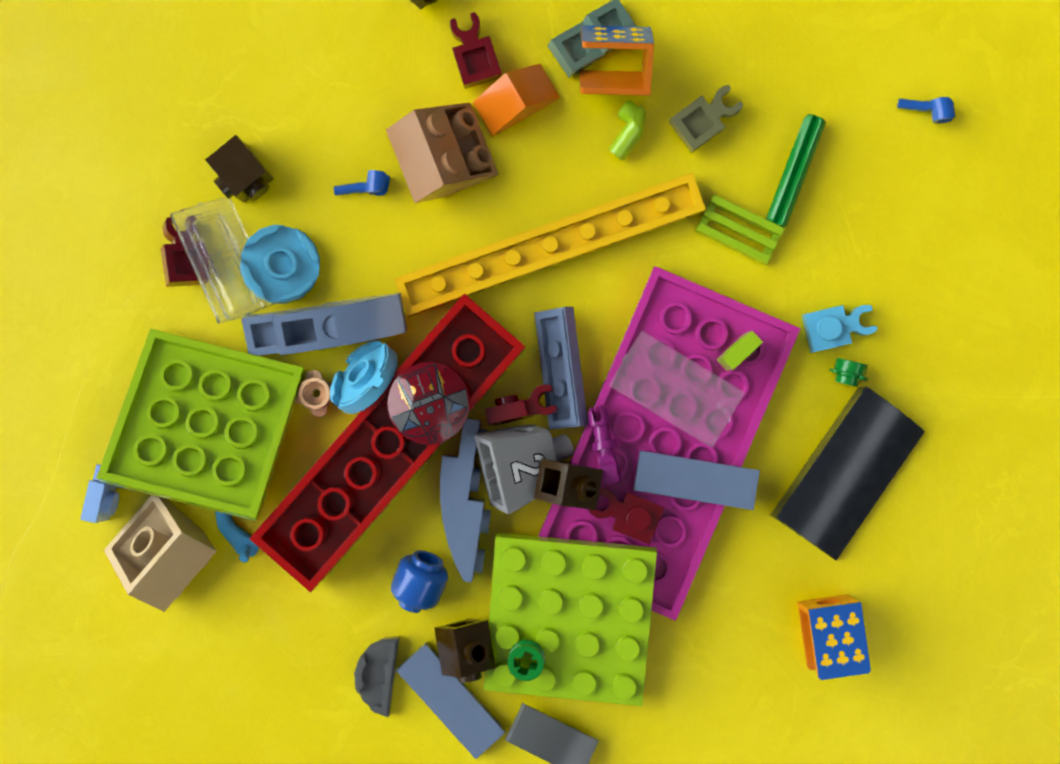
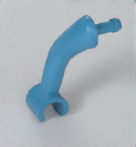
(236, 536)

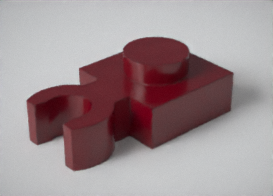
(475, 56)
(176, 264)
(632, 516)

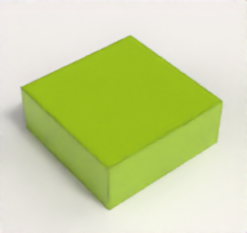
(739, 350)

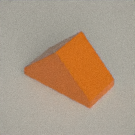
(515, 98)

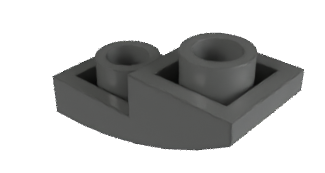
(550, 738)

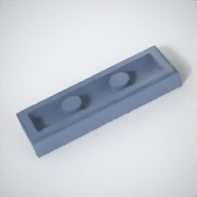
(561, 367)
(696, 480)
(451, 701)

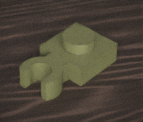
(702, 121)

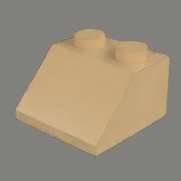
(158, 553)

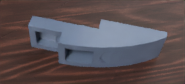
(325, 325)
(461, 515)

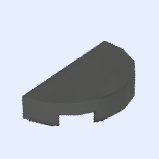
(376, 674)

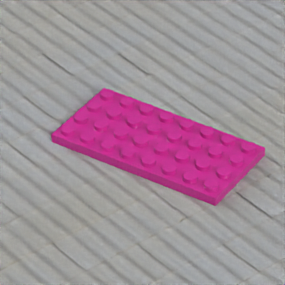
(700, 328)

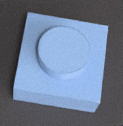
(99, 502)

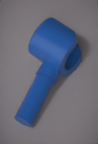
(941, 108)
(376, 184)

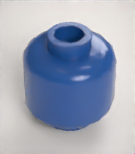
(419, 581)

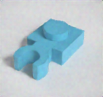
(832, 327)

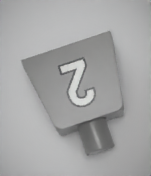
(512, 462)

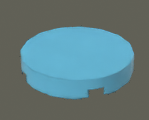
(279, 264)
(365, 378)

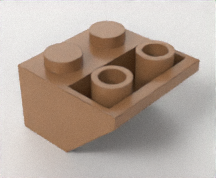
(441, 151)

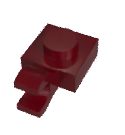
(512, 409)

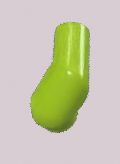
(632, 132)

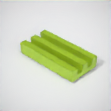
(747, 216)

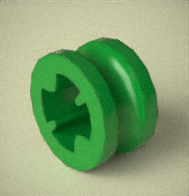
(534, 669)

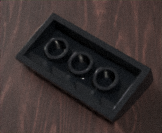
(848, 472)

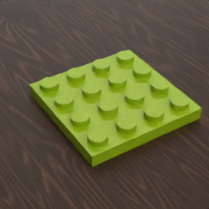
(202, 425)
(584, 609)

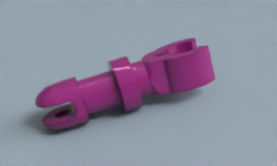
(604, 446)

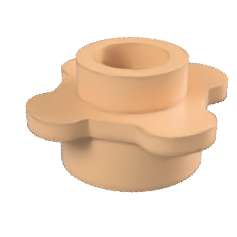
(305, 395)

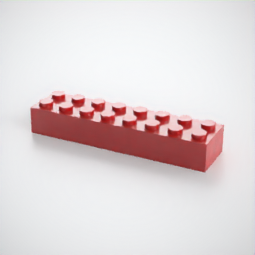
(374, 460)

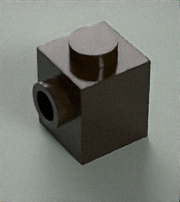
(239, 171)
(568, 484)
(465, 649)

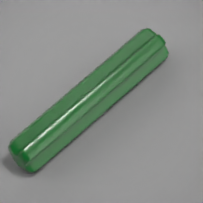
(796, 170)

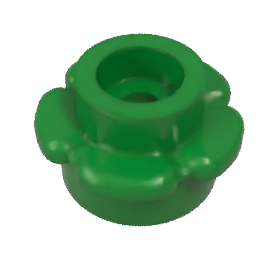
(849, 372)

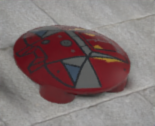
(428, 403)

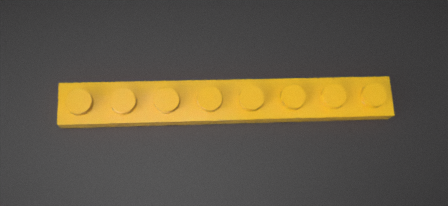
(550, 244)

